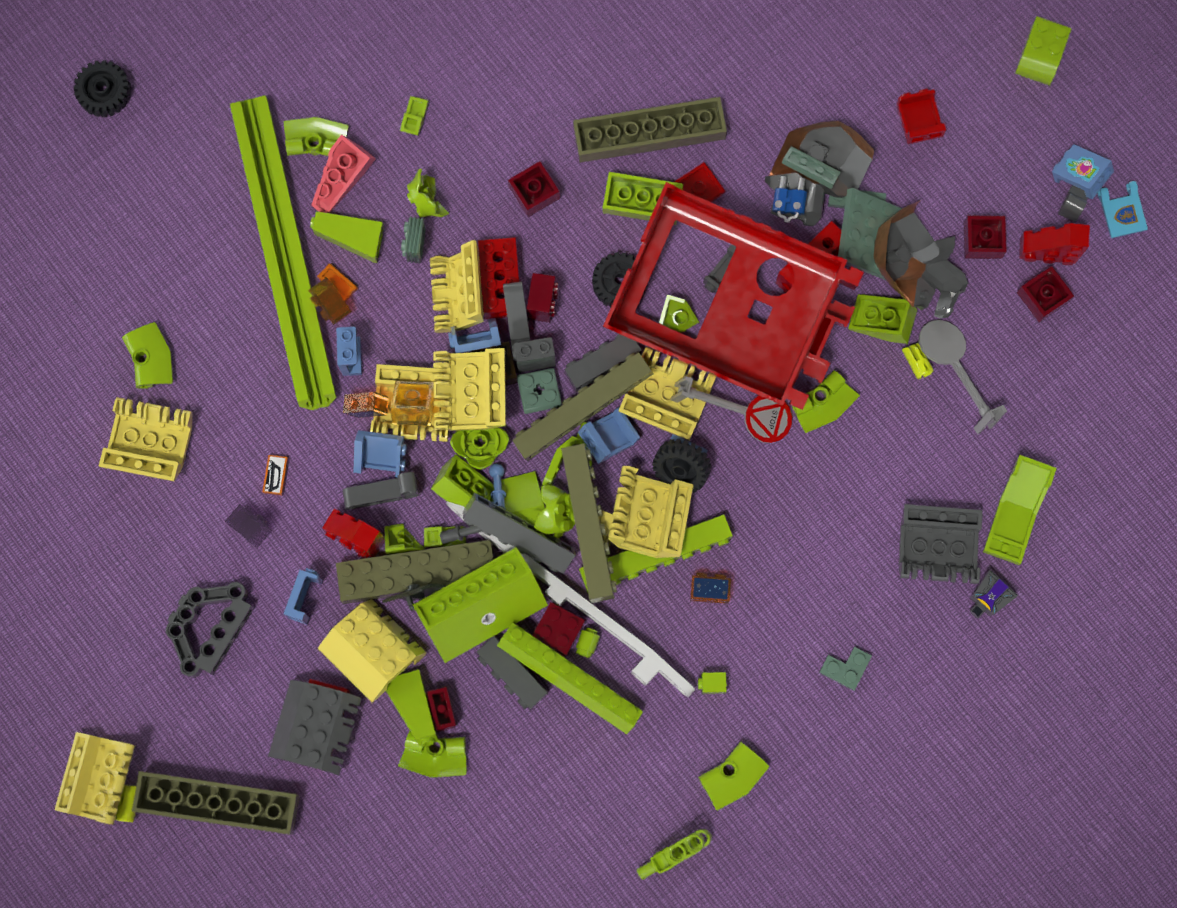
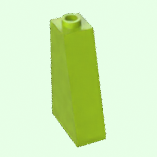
(353, 234)
(412, 704)

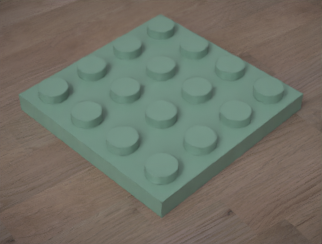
(859, 229)

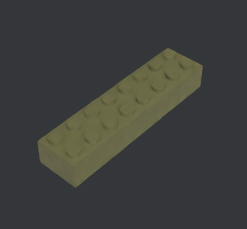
(649, 129)
(393, 573)
(216, 803)

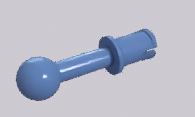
(496, 472)

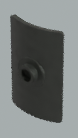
(414, 593)

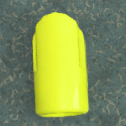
(918, 361)
(125, 805)

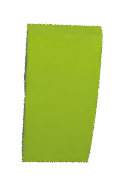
(414, 115)
(433, 540)

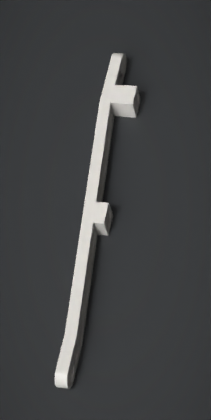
(559, 592)

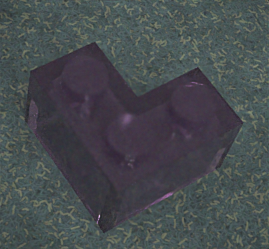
(249, 526)

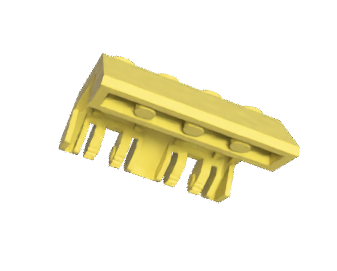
(459, 289)
(385, 382)
(471, 390)
(652, 397)
(147, 440)
(650, 515)
(370, 649)
(94, 778)

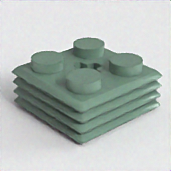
(413, 245)
(530, 382)

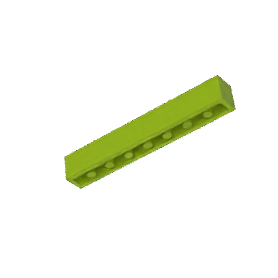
(696, 538)
(570, 678)

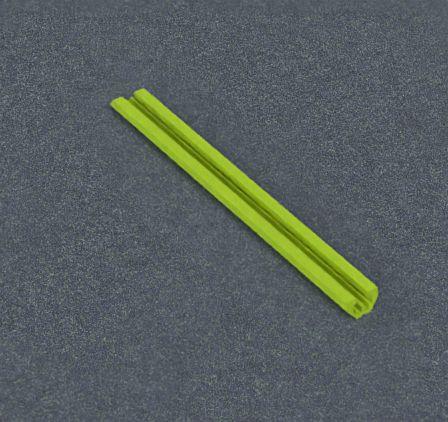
(283, 253)

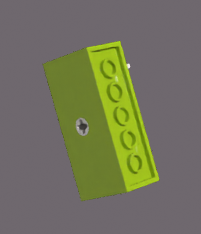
(480, 604)

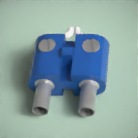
(789, 201)

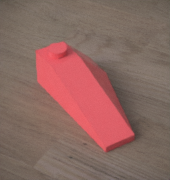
(343, 170)

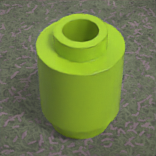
(587, 642)

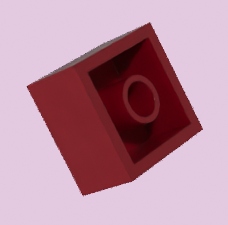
(534, 189)
(984, 237)
(1045, 294)
(541, 297)
(558, 629)

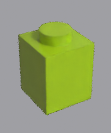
(712, 683)

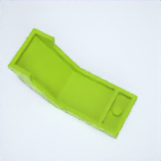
(1018, 509)

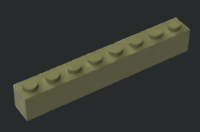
(583, 406)
(588, 524)

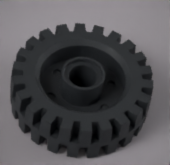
(105, 101)
(607, 272)
(682, 463)

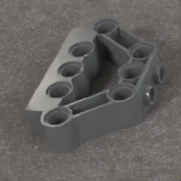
(232, 629)

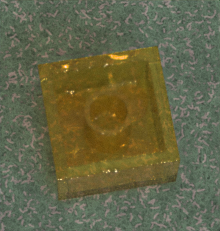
(412, 403)

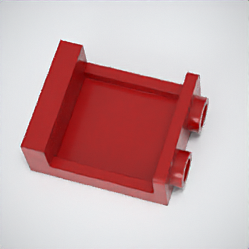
(920, 116)

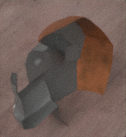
(832, 145)
(917, 263)

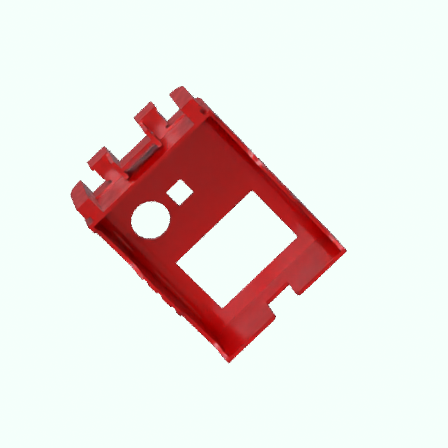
(729, 343)

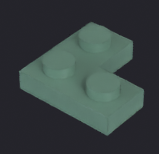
(849, 673)

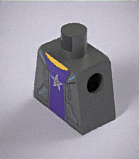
(991, 595)

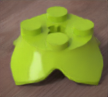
(422, 194)
(479, 457)
(558, 514)

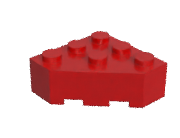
(1054, 244)
(353, 534)

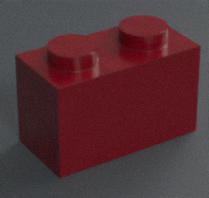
(441, 709)

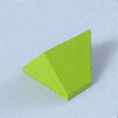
(677, 314)
(400, 540)

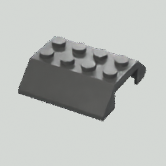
(939, 543)
(313, 726)

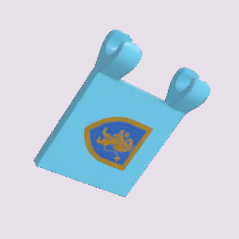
(1123, 214)

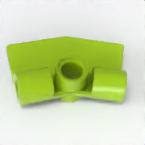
(303, 132)
(158, 365)
(837, 400)
(445, 763)
(726, 789)

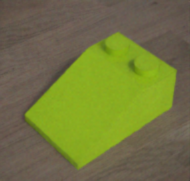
(883, 318)
(460, 481)
(523, 496)

